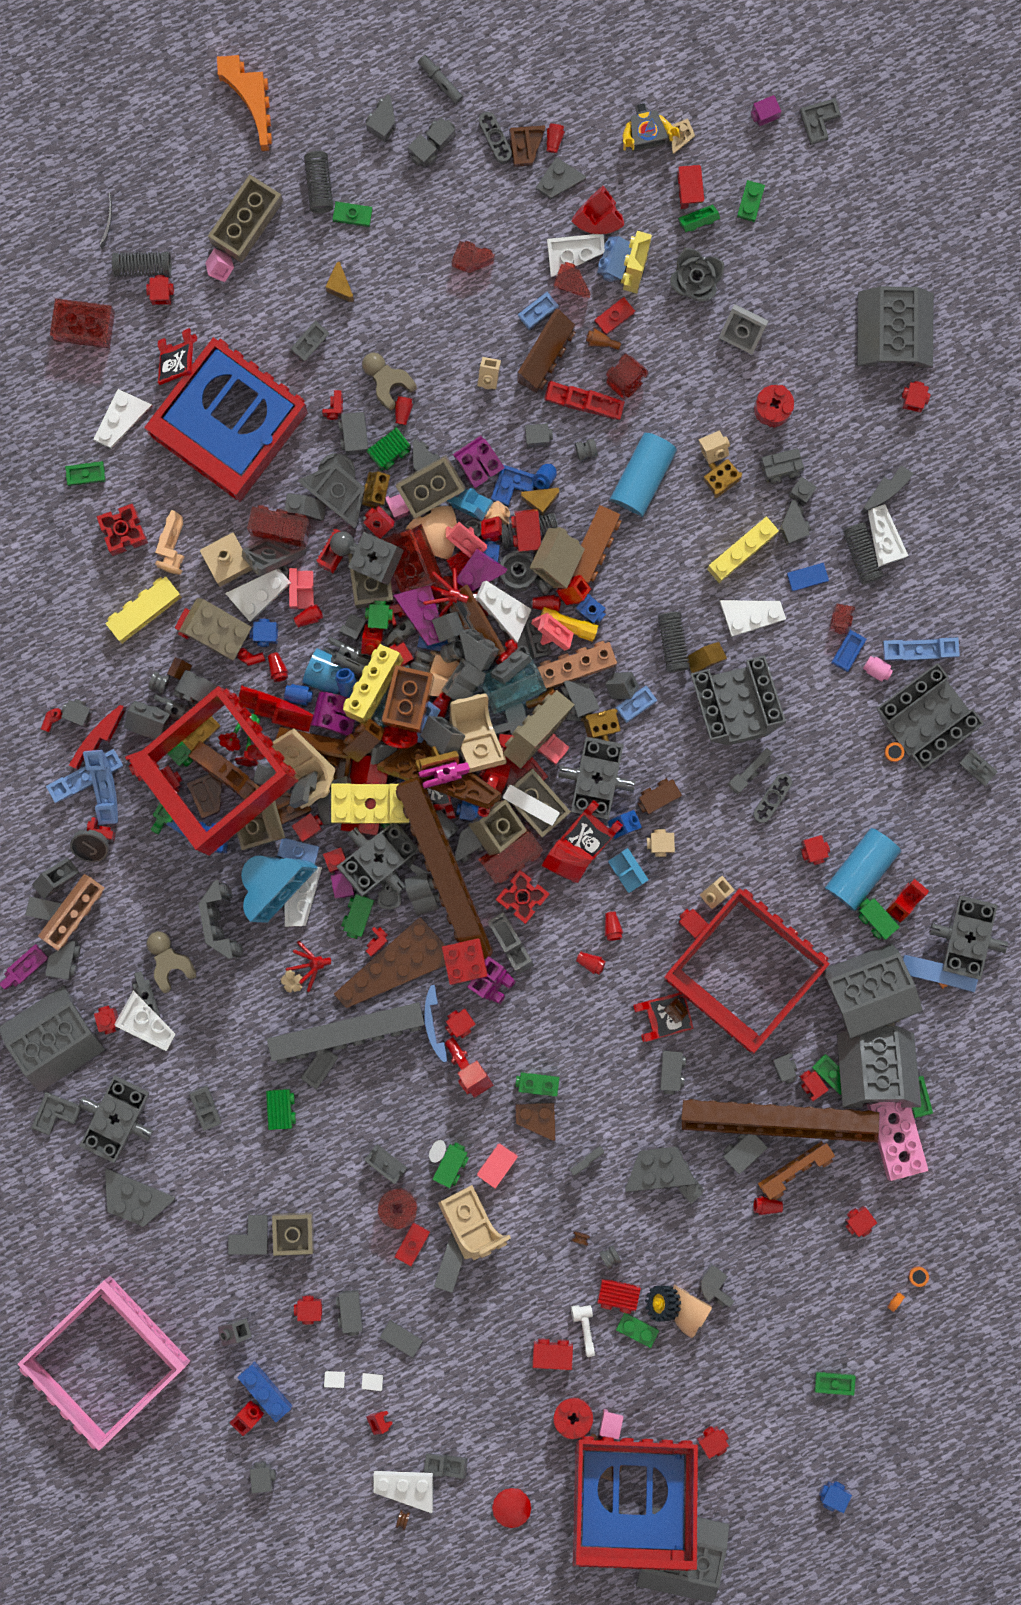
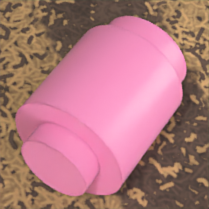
(878, 668)

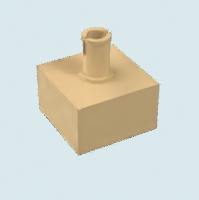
(225, 559)

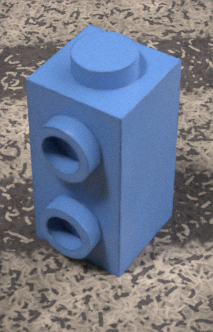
(612, 262)

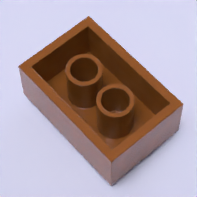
(408, 699)

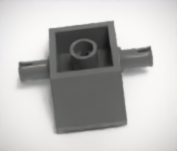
(598, 758)
(391, 850)
(971, 918)
(110, 1138)

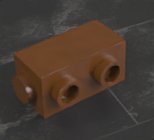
(362, 740)
(659, 797)

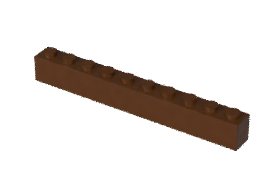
(441, 863)
(780, 1120)

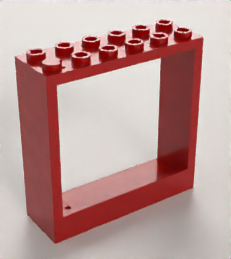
(147, 767)
(714, 1009)

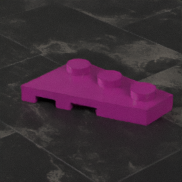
(420, 614)

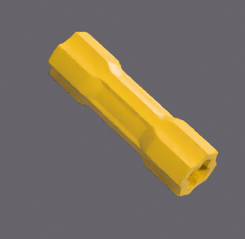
(580, 628)

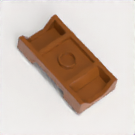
(818, 1154)

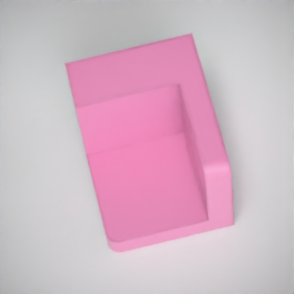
(219, 265)
(397, 507)
(610, 1424)

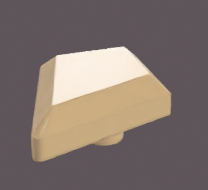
(686, 135)

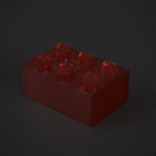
(82, 323)
(279, 526)
(416, 561)
(512, 858)

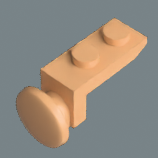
(167, 543)

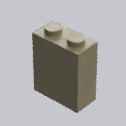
(557, 557)

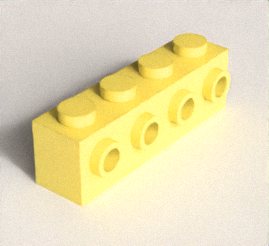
(372, 684)

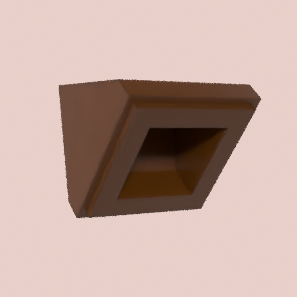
(178, 668)
(676, 1010)

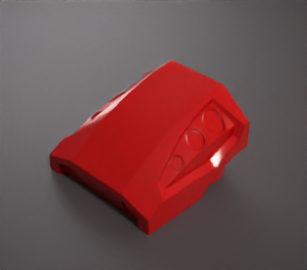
(567, 861)

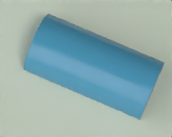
(643, 473)
(863, 869)

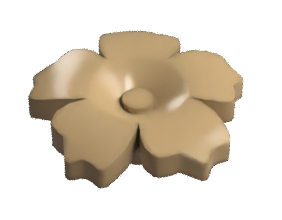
(291, 981)

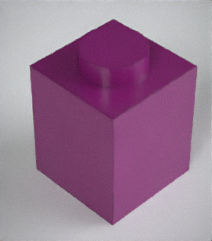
(766, 111)
(341, 886)

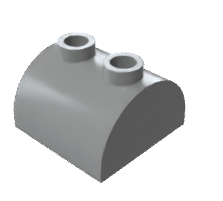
(743, 329)

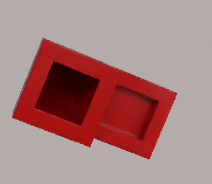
(907, 900)

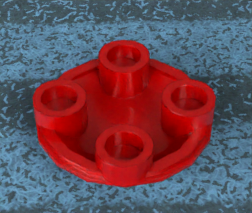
(398, 737)
(511, 1508)

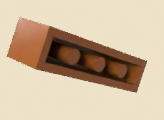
(595, 542)

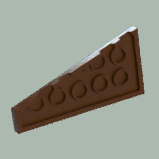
(468, 788)
(404, 959)

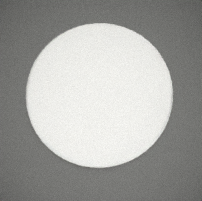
(437, 1151)

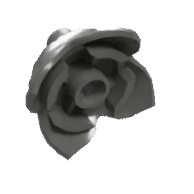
(691, 263)

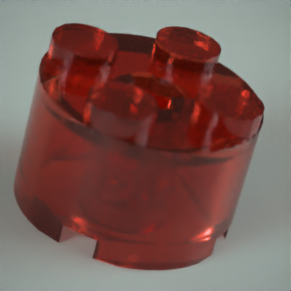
(626, 376)
(399, 1219)

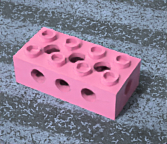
(910, 1141)

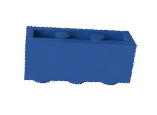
(265, 1391)

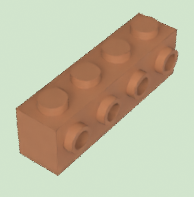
(577, 666)
(71, 912)

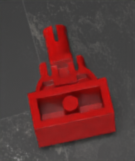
(496, 778)
(473, 1077)

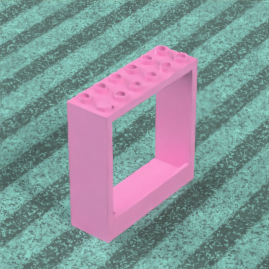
(142, 1324)

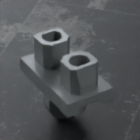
(978, 767)

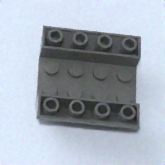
(895, 326)
(739, 703)
(928, 717)
(216, 895)
(873, 990)
(50, 1039)
(879, 1068)
(700, 1583)

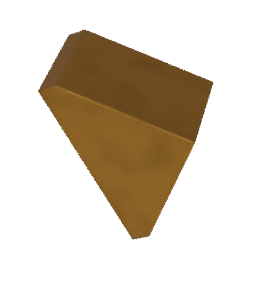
(338, 284)
(540, 499)
(706, 657)

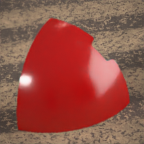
(599, 214)

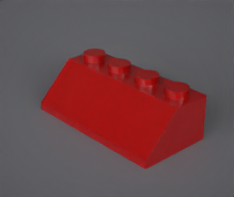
(366, 773)

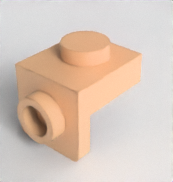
(500, 510)

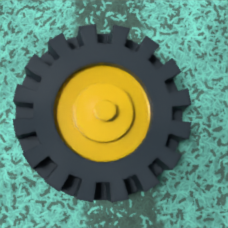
(663, 1303)

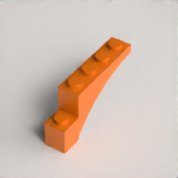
(251, 90)

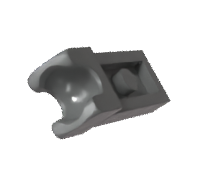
(739, 782)

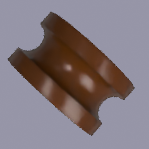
(580, 1238)
(402, 1520)

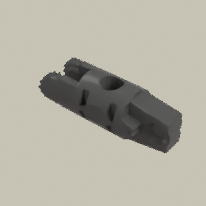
(400, 633)
(356, 654)
(170, 705)
(144, 986)

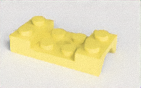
(636, 261)
(350, 799)

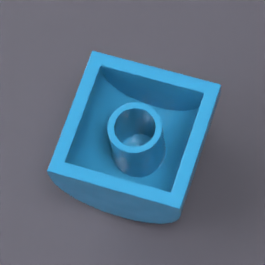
(322, 673)

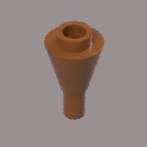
(598, 339)
(538, 701)

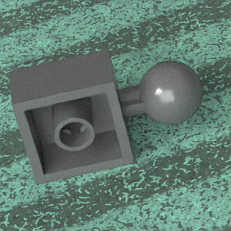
(365, 553)

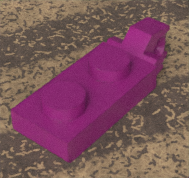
(24, 967)

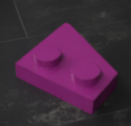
(479, 569)

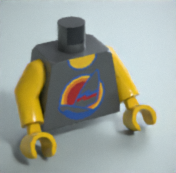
(647, 130)

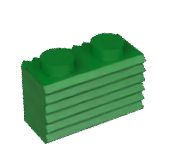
(389, 450)
(280, 1109)

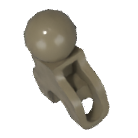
(386, 378)
(167, 959)

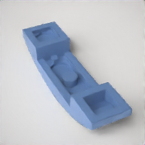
(921, 649)
(79, 779)
(103, 786)
(933, 972)
(439, 1048)

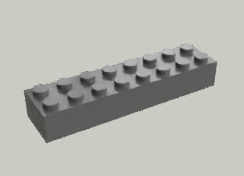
(346, 1031)

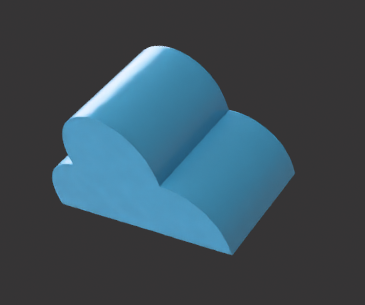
(271, 884)

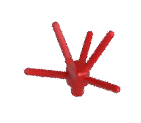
(453, 594)
(315, 963)

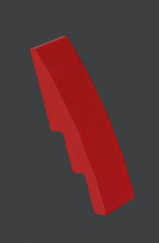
(584, 400)
(277, 709)
(103, 731)

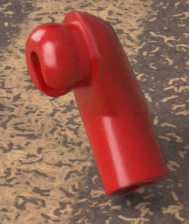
(511, 647)
(250, 659)
(51, 717)

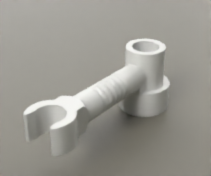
(582, 1314)

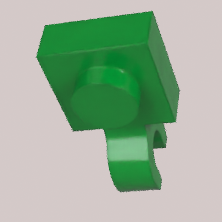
(162, 818)

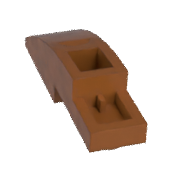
(223, 770)

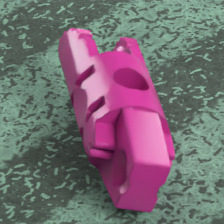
(452, 770)

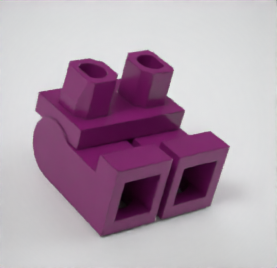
(474, 453)
(326, 717)
(488, 986)

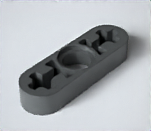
(496, 152)
(784, 789)

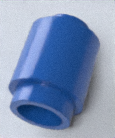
(544, 476)
(345, 681)
(298, 694)

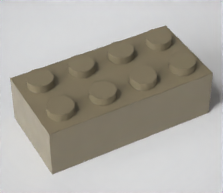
(245, 218)
(537, 728)

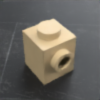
(489, 373)
(714, 447)
(661, 843)
(717, 892)

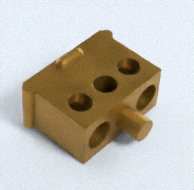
(724, 482)
(375, 489)
(601, 719)

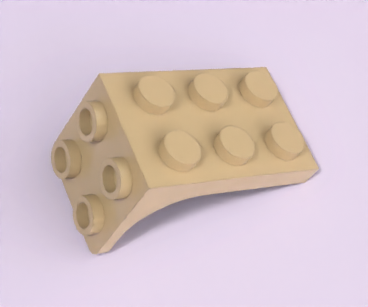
(480, 743)
(304, 760)
(471, 1225)

